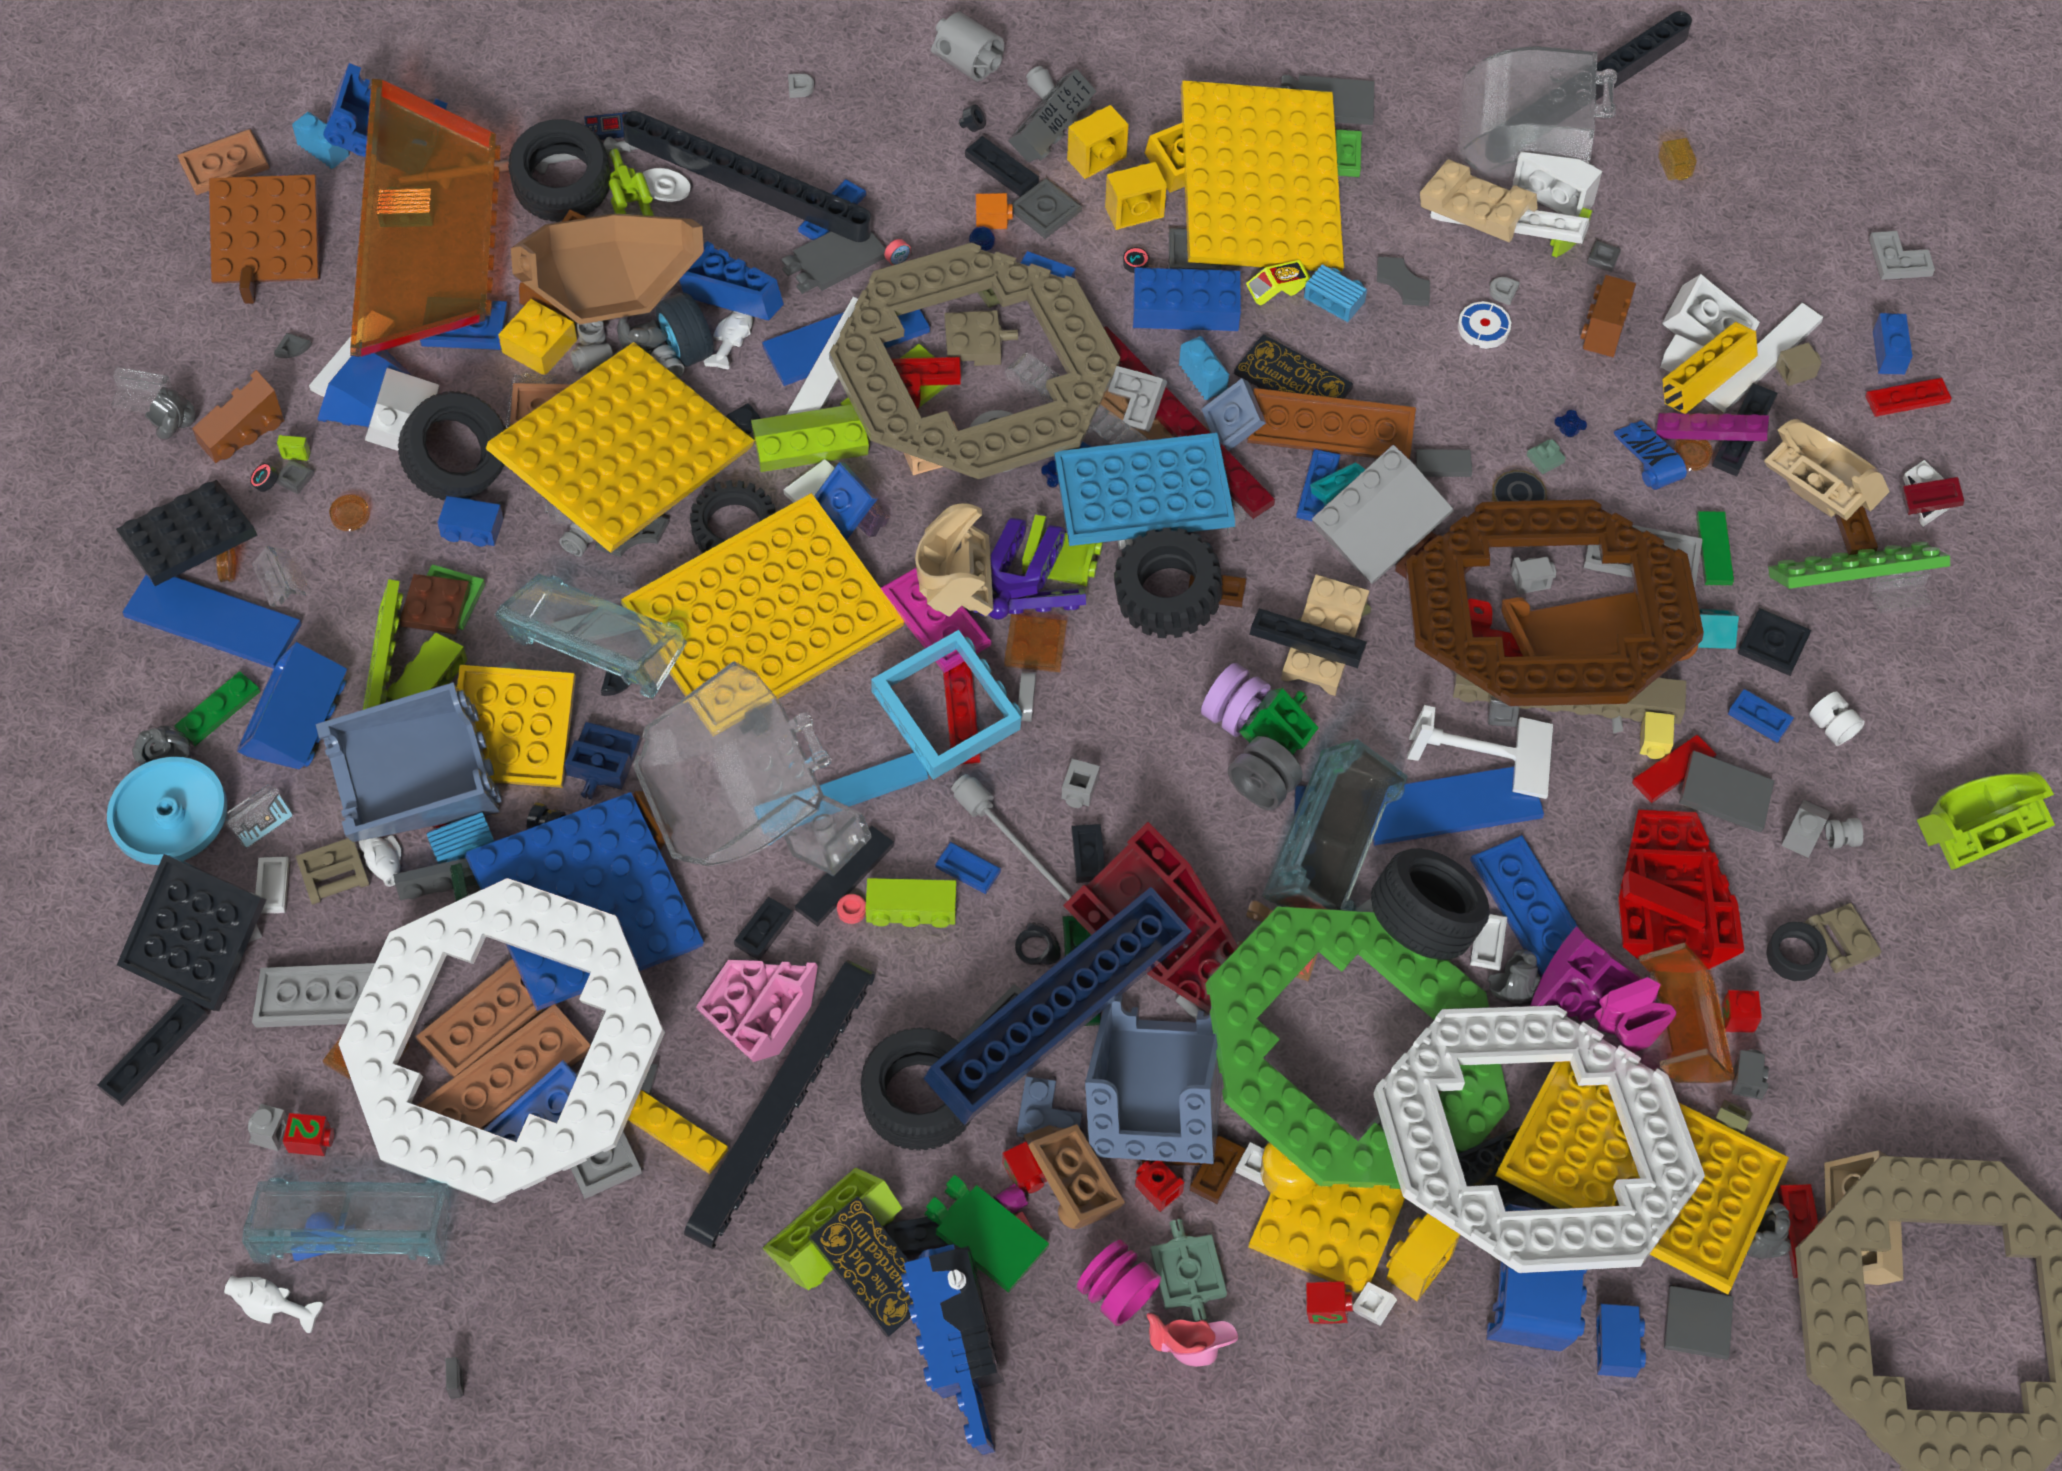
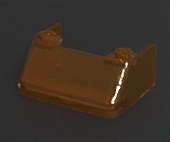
(1698, 1030)

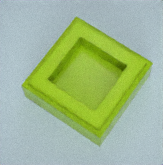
(293, 448)

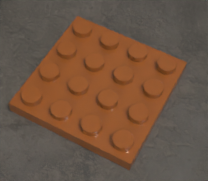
(264, 226)

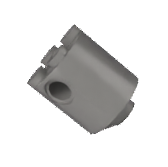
(968, 46)

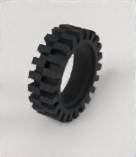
(727, 496)

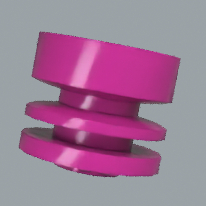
(1113, 1277)

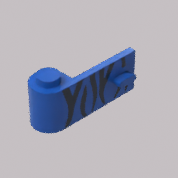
(1660, 461)

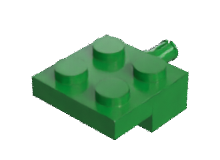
(1281, 720)

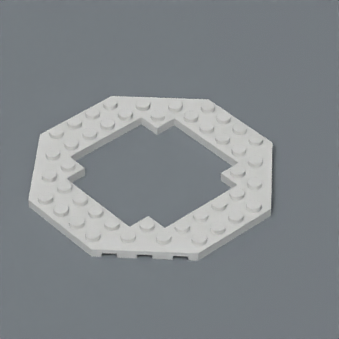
(606, 1082)
(1538, 1238)

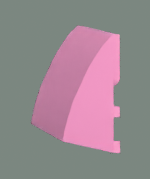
(759, 1004)

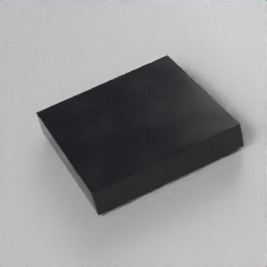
(1774, 642)

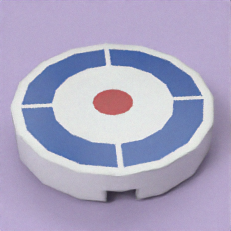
(1484, 324)

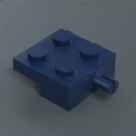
(601, 757)

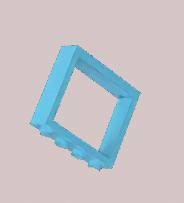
(935, 764)

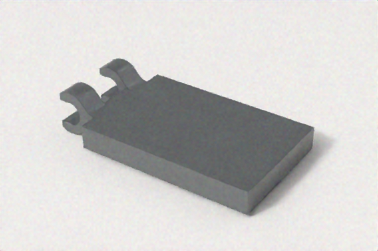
(1351, 98)
(831, 260)

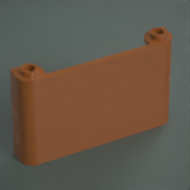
(1575, 627)

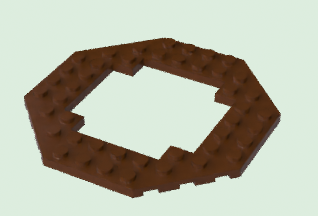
(1661, 585)

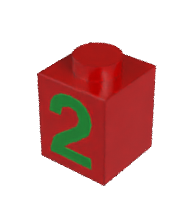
(1741, 1011)
(308, 1134)
(1023, 1168)
(1328, 1302)

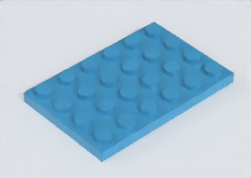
(1143, 487)

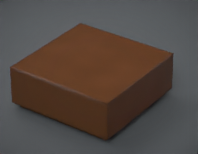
(247, 285)

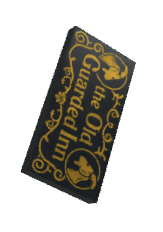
(1279, 368)
(866, 1263)

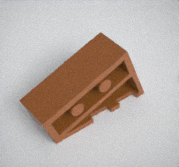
(1607, 315)
(240, 420)

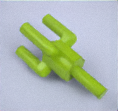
(628, 187)

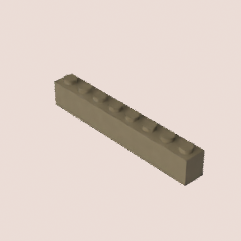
(1661, 696)

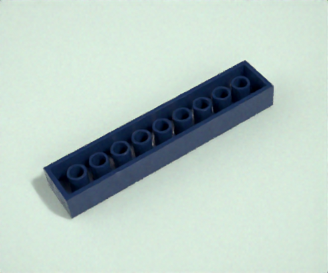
(1056, 1005)

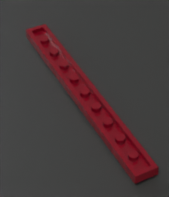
(1182, 423)

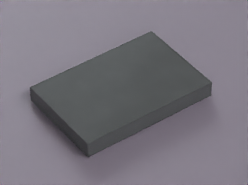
(1726, 791)

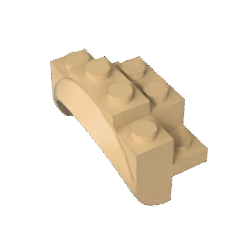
(1825, 471)
(958, 577)

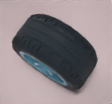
(685, 328)

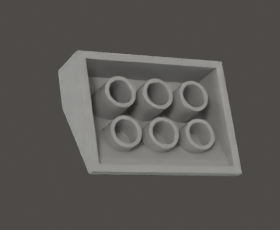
(1382, 514)

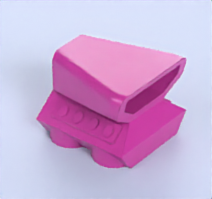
(1634, 1015)

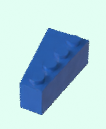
(731, 284)

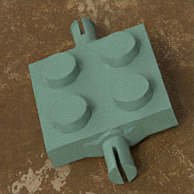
(1188, 1271)

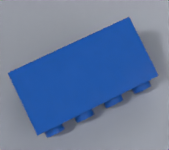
(290, 707)

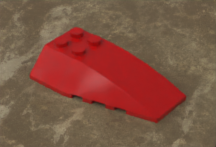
(1677, 853)

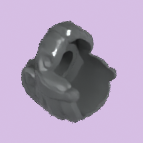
(645, 335)
(170, 412)
(167, 743)
(1520, 978)
(1772, 1234)

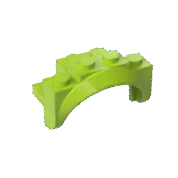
(1978, 819)

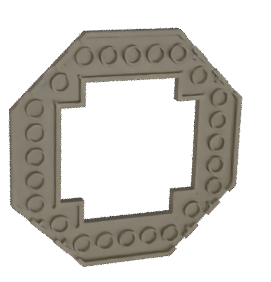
(1000, 443)
(1838, 1326)

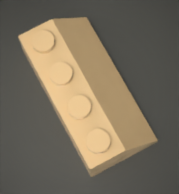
(1839, 1177)

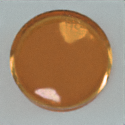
(1694, 453)
(349, 512)
(226, 566)

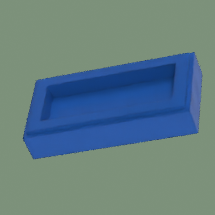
(968, 868)

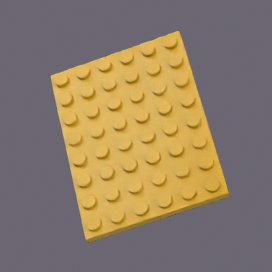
(1260, 176)
(620, 446)
(772, 598)
(1577, 1149)

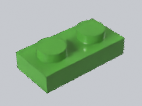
(1348, 152)

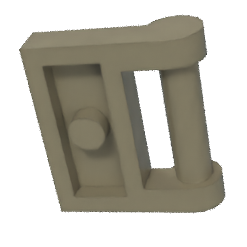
(329, 862)
(1850, 933)

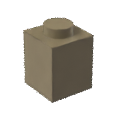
(1798, 364)

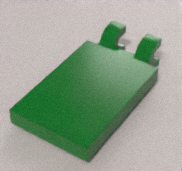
(997, 1239)

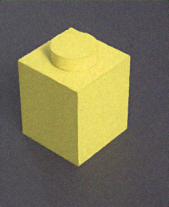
(1656, 735)

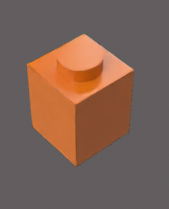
(993, 210)

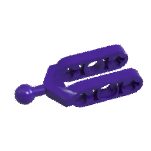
(1014, 586)

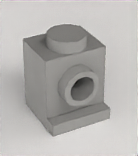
(1532, 574)
(1080, 783)
(264, 1125)

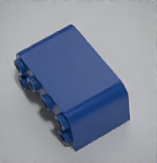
(350, 112)
(1538, 1306)

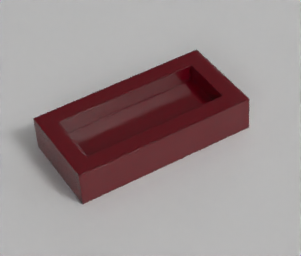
(1933, 495)

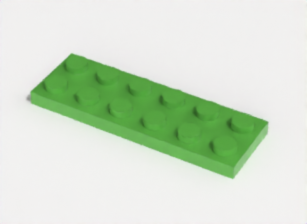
(1858, 566)

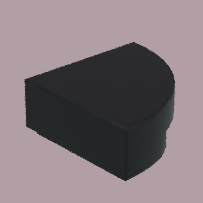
(613, 683)

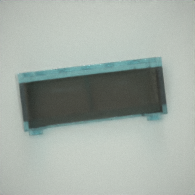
(1333, 828)

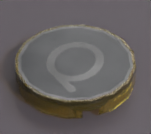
(1518, 487)

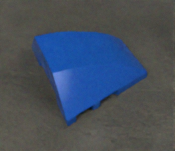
(355, 389)

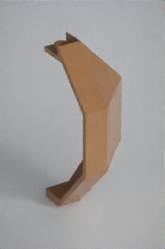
(607, 263)

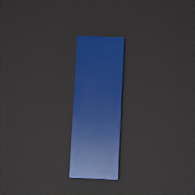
(797, 351)
(213, 619)
(1456, 806)
(1525, 898)

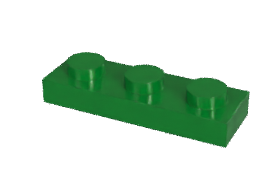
(217, 708)

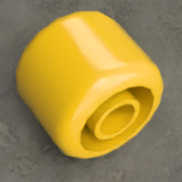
(1283, 1176)

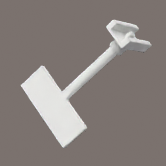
(1530, 755)

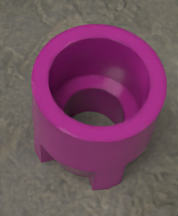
(1012, 1198)

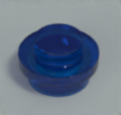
(982, 236)

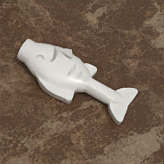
(732, 332)
(382, 857)
(263, 1299)

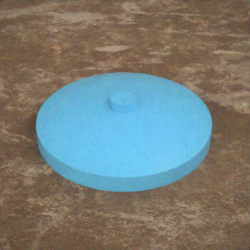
(167, 809)

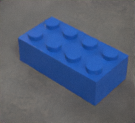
(1186, 299)

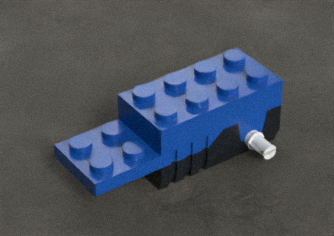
(954, 1333)

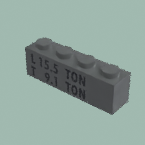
(1052, 116)

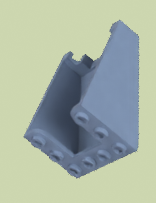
(410, 764)
(1153, 1088)

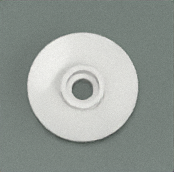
(667, 184)

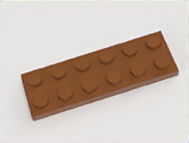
(1333, 424)

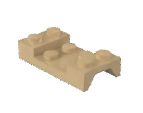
(1475, 201)
(1331, 607)

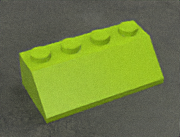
(809, 438)
(795, 1251)

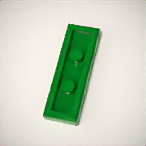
(1715, 548)

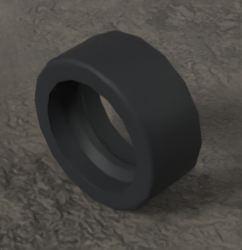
(1791, 970)

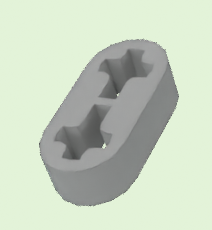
(1026, 695)

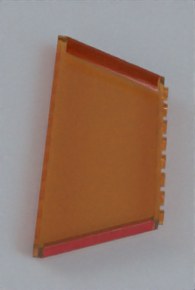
(422, 222)

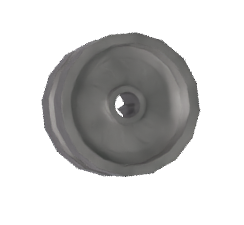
(1265, 773)

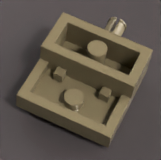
(976, 336)

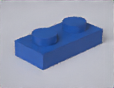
(1760, 715)

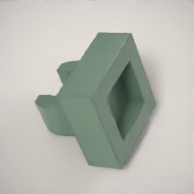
(1546, 456)

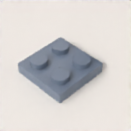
(1234, 414)

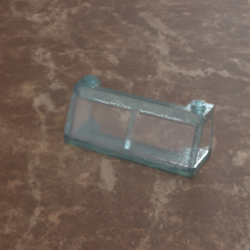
(593, 631)
(348, 1219)

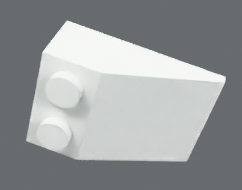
(1558, 181)
(1704, 312)
(395, 402)

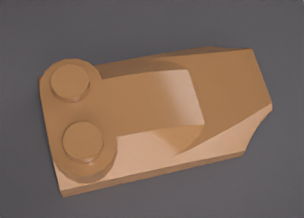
(1074, 1175)

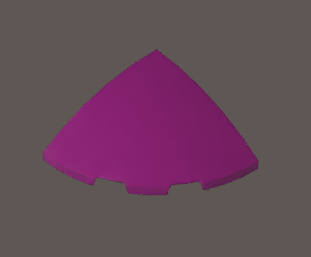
(1581, 976)

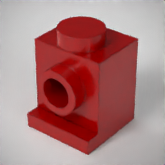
(1158, 1193)

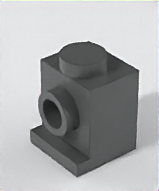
(1750, 1074)

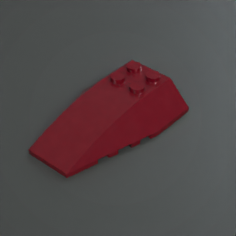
(1156, 864)

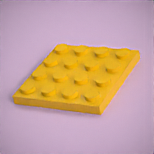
(522, 720)
(1331, 1231)

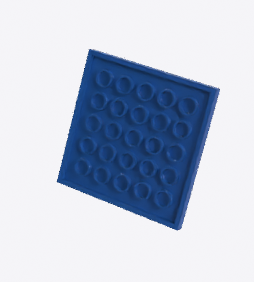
(604, 862)

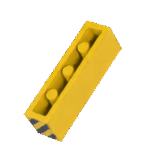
(1710, 367)

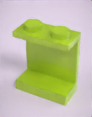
(1073, 564)

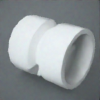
(1834, 716)

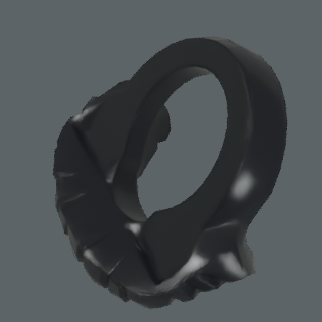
(1050, 954)

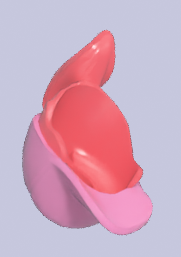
(1190, 1341)

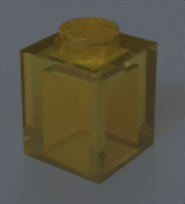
(1677, 159)

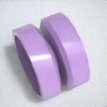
(1234, 698)

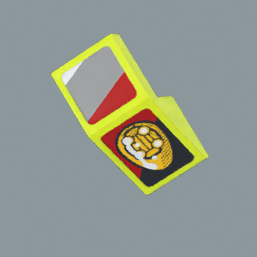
(1288, 277)

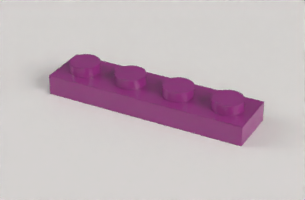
(1713, 426)

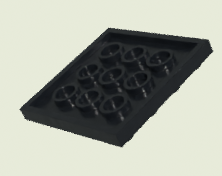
(186, 532)
(191, 932)

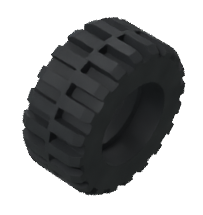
(1165, 551)

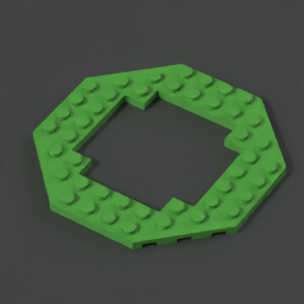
(1277, 1108)

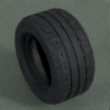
(552, 138)
(422, 468)
(1430, 904)
(891, 1122)

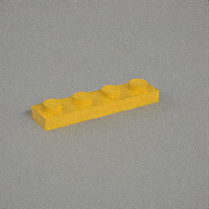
(677, 1132)

